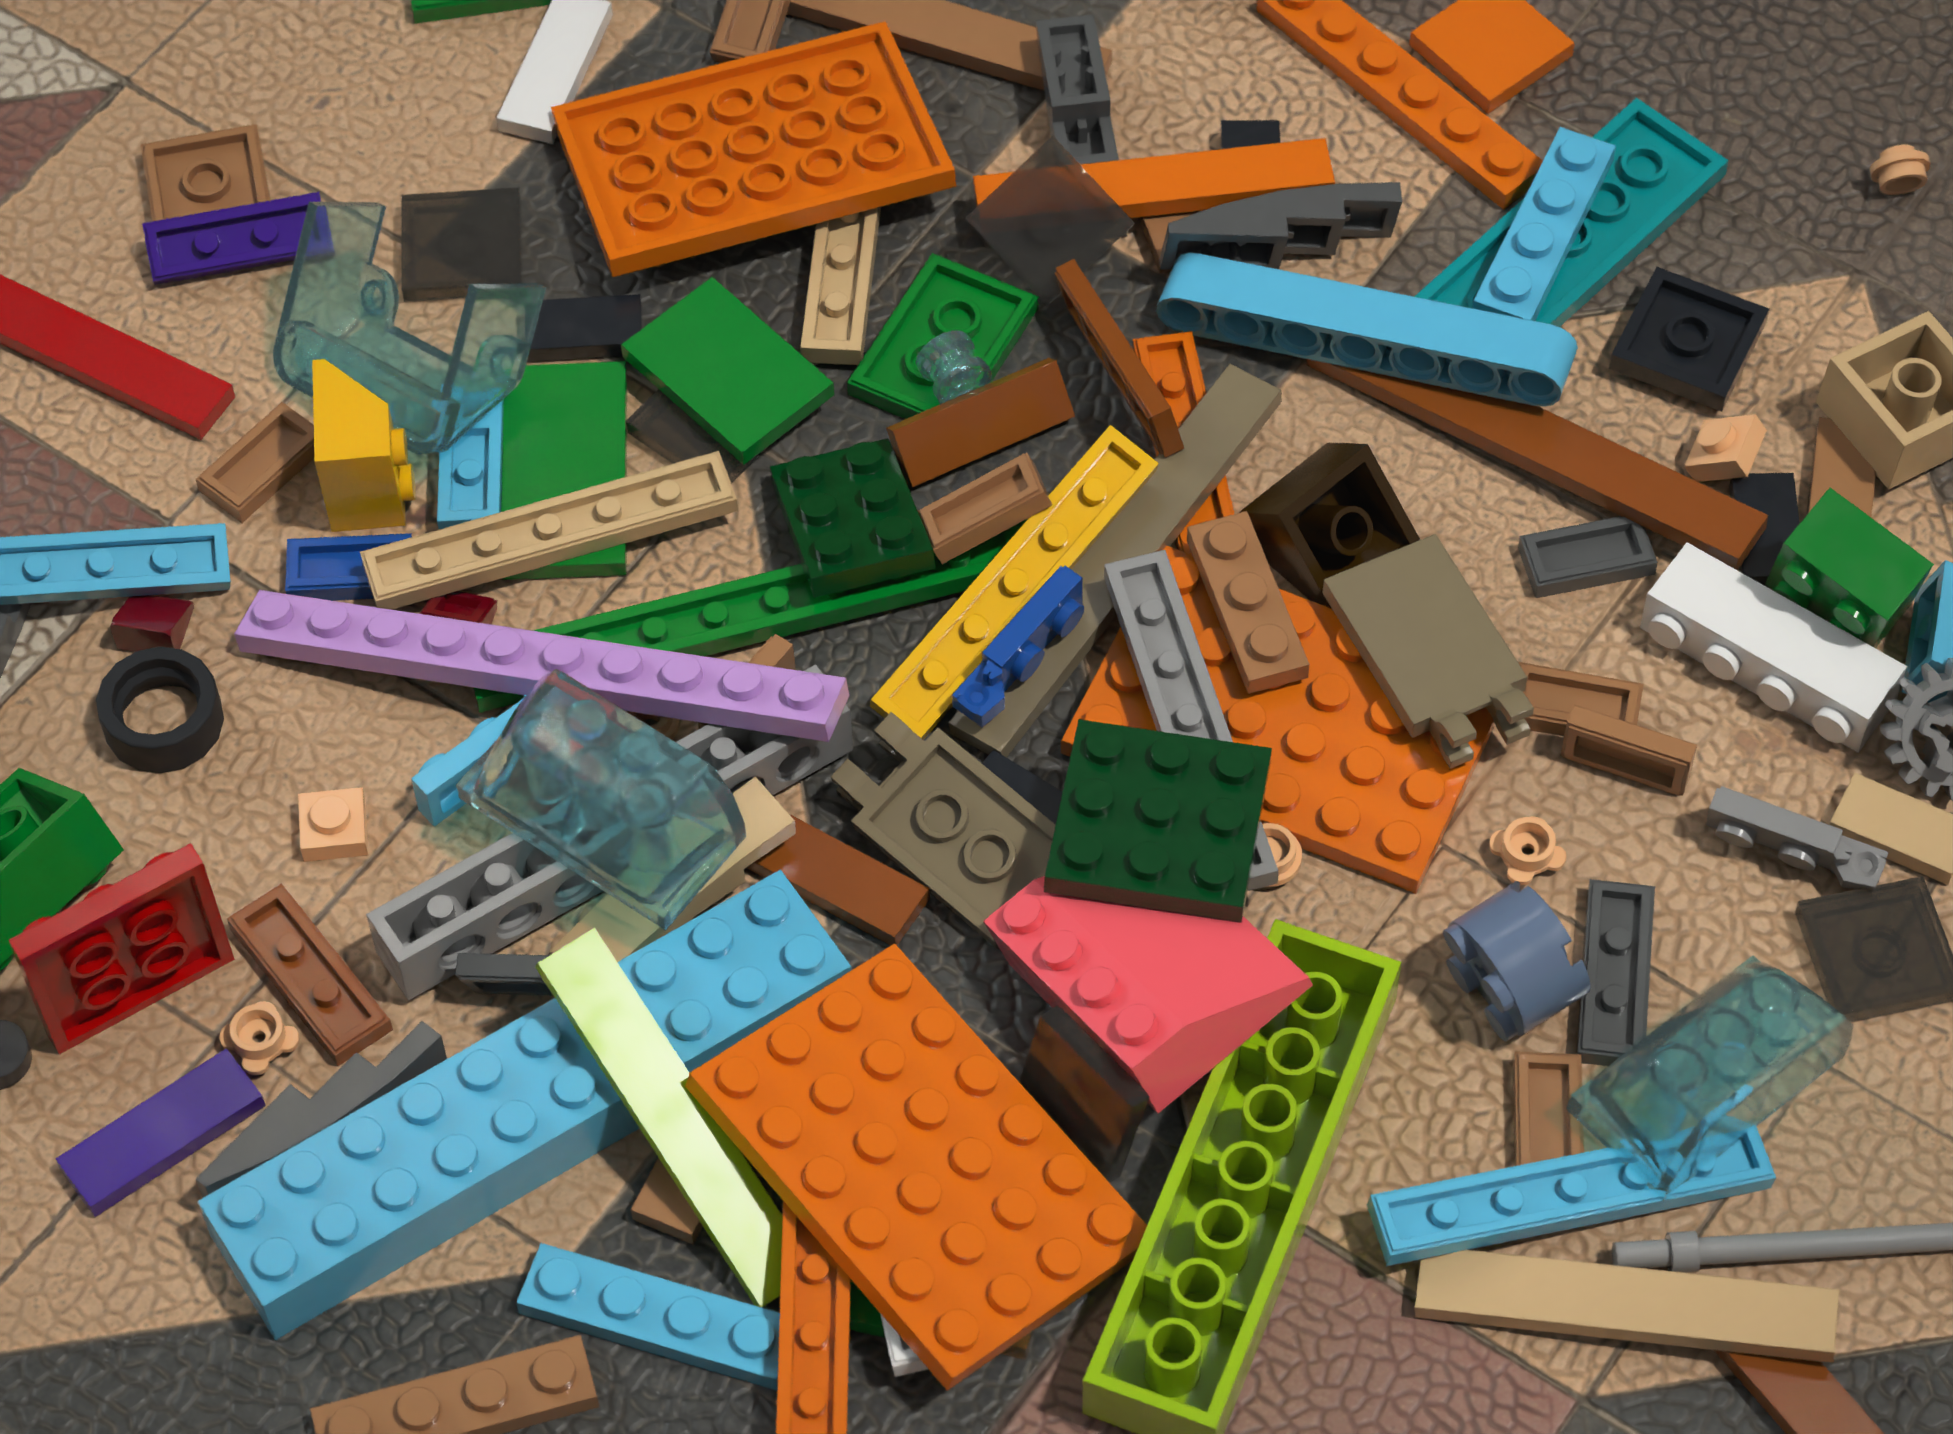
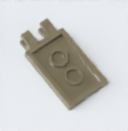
(1431, 646)
(948, 822)

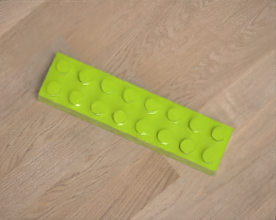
(1240, 1198)

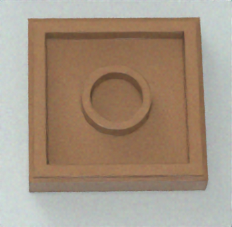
(205, 172)

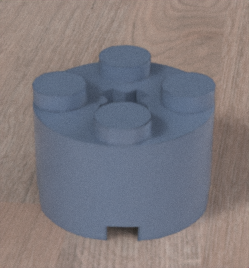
(1515, 960)

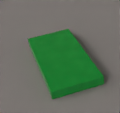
(563, 436)

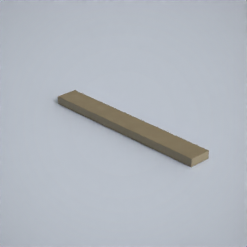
(1154, 518)

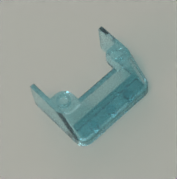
(346, 313)

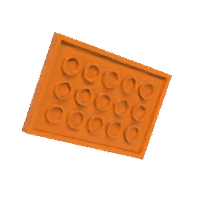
(751, 148)
(1340, 755)
(919, 1164)

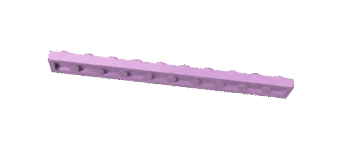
(516, 659)

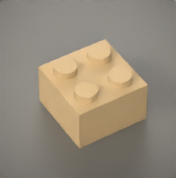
(1895, 398)

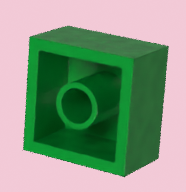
(1848, 569)

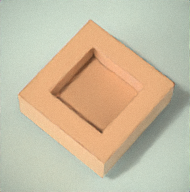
(1725, 448)
(333, 824)

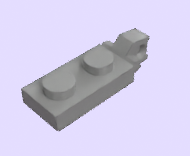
(1798, 838)

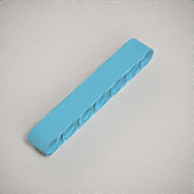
(1368, 329)

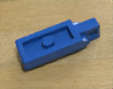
(1020, 646)

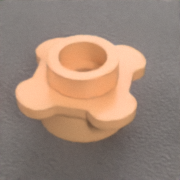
(1527, 833)
(256, 1020)

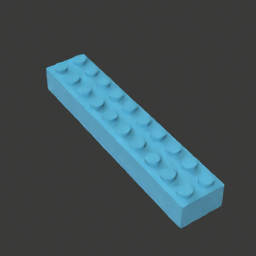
(500, 1114)

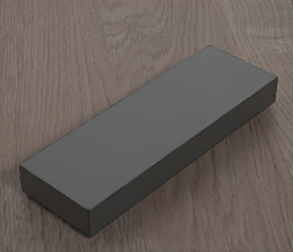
(1618, 969)

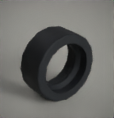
(151, 670)

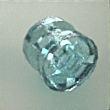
(952, 365)

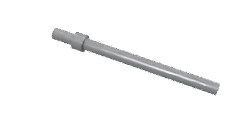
(1687, 1251)

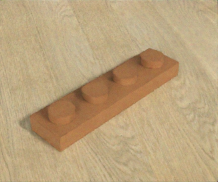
(475, 1398)

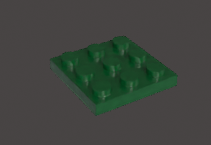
(1158, 820)

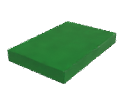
(939, 301)
(728, 370)

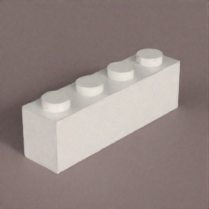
(1772, 647)

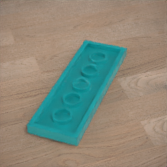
(1649, 186)

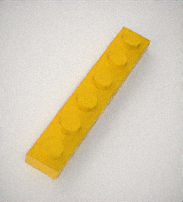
(1055, 537)

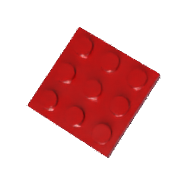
(122, 948)

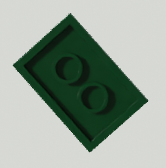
(851, 517)

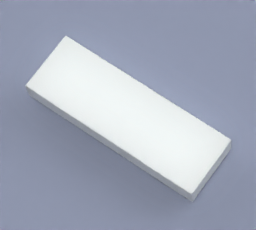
(554, 67)

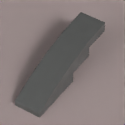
(1076, 88)
(1285, 223)
(296, 1117)

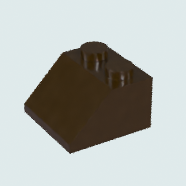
(1329, 517)

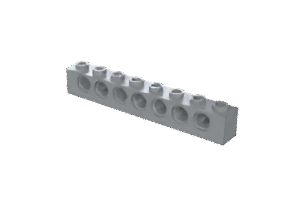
(519, 888)

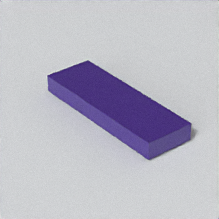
(226, 239)
(160, 1132)

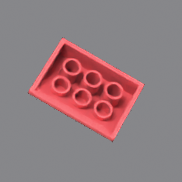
(1146, 983)

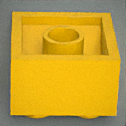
(358, 454)

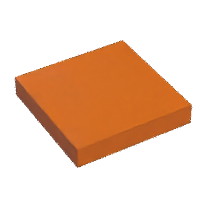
(1491, 47)

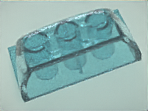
(607, 798)
(1711, 1073)

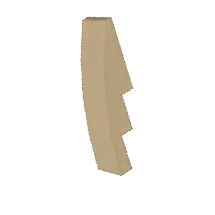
(628, 931)

